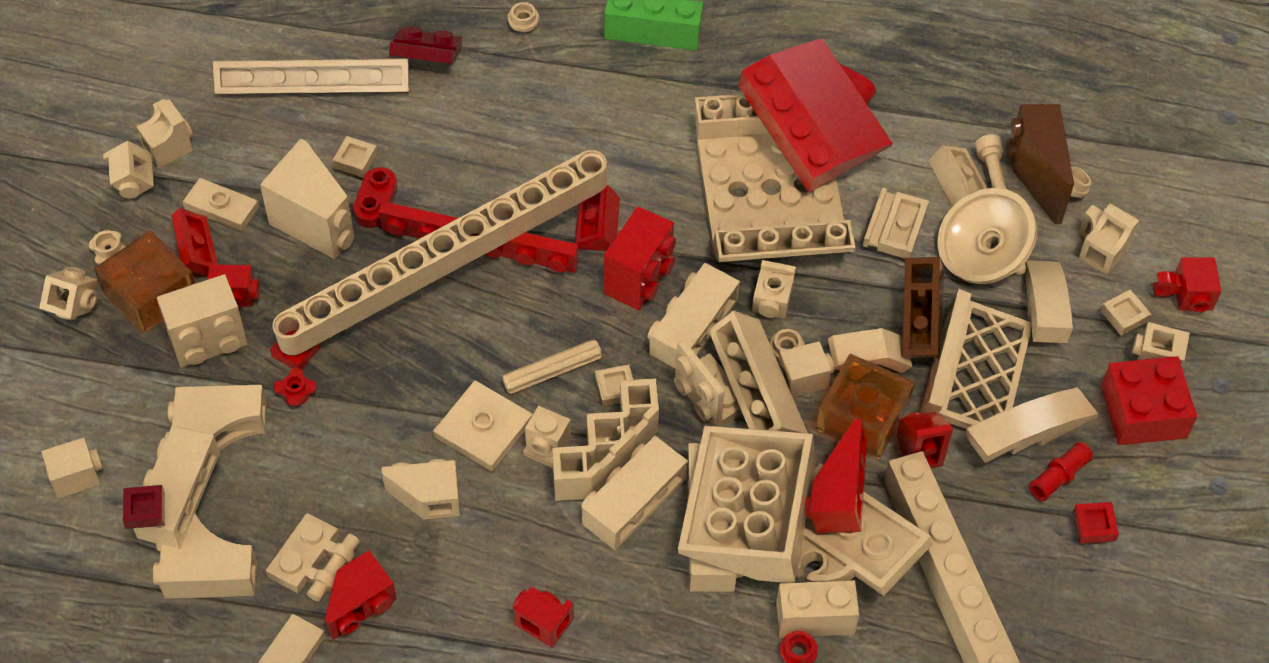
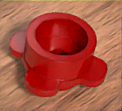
(298, 395)

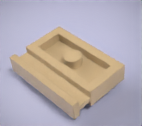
(896, 223)

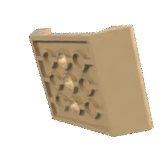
(742, 155)

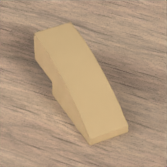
(1048, 302)

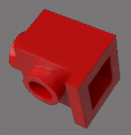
(240, 280)
(542, 615)

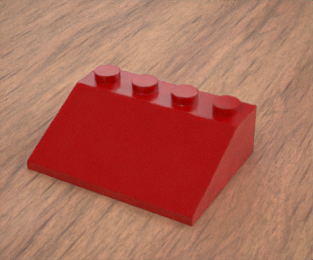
(813, 112)

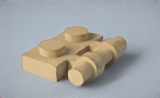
(303, 553)

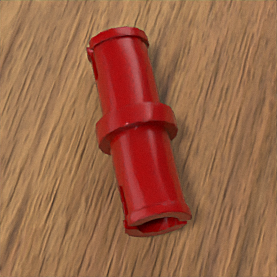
(1061, 471)

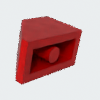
(925, 433)

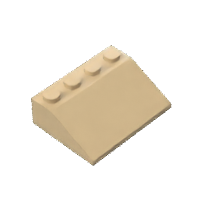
(749, 501)

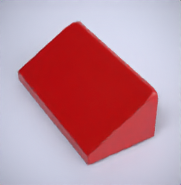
(598, 221)

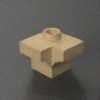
(165, 134)
(1106, 236)

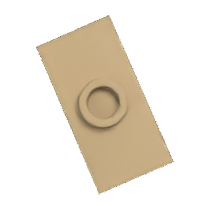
(221, 204)

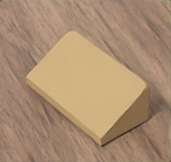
(956, 172)

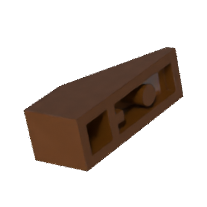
(922, 307)

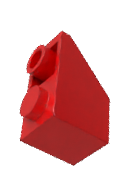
(358, 593)

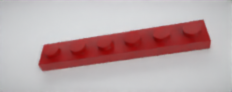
(525, 249)

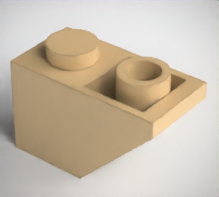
(425, 487)

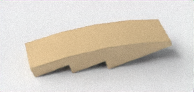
(1030, 423)

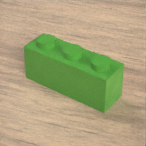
(655, 22)

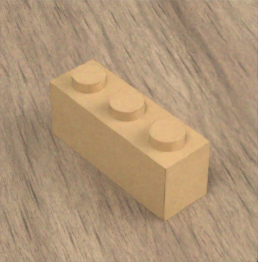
(703, 303)
(183, 471)
(633, 492)

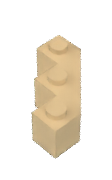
(609, 441)

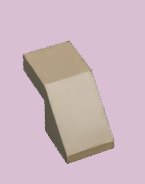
(873, 345)

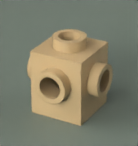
(69, 293)

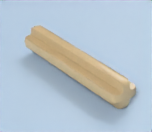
(551, 366)

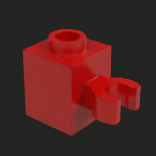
(1194, 283)

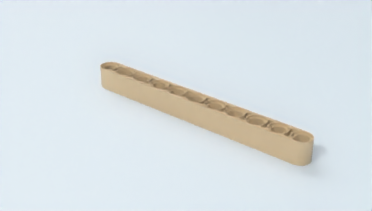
(436, 264)

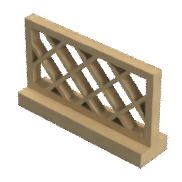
(951, 350)

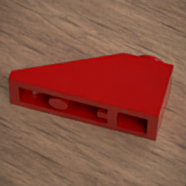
(839, 485)

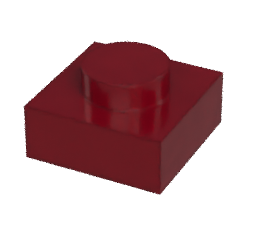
(143, 506)

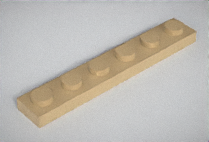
(311, 75)

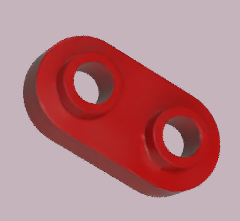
(373, 194)

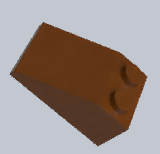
(1042, 156)

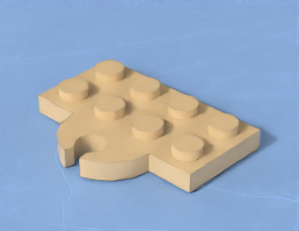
(875, 555)

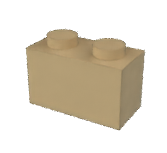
(817, 608)

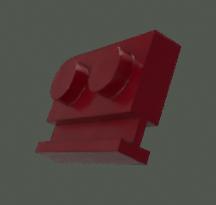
(435, 46)

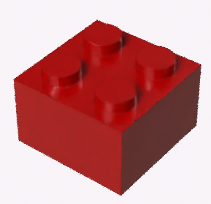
(639, 258)
(1148, 400)

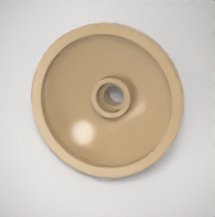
(979, 222)

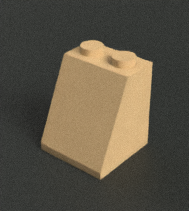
(308, 202)

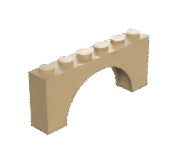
(205, 562)

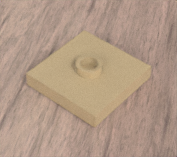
(483, 425)

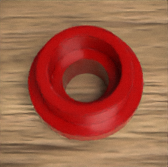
(802, 640)

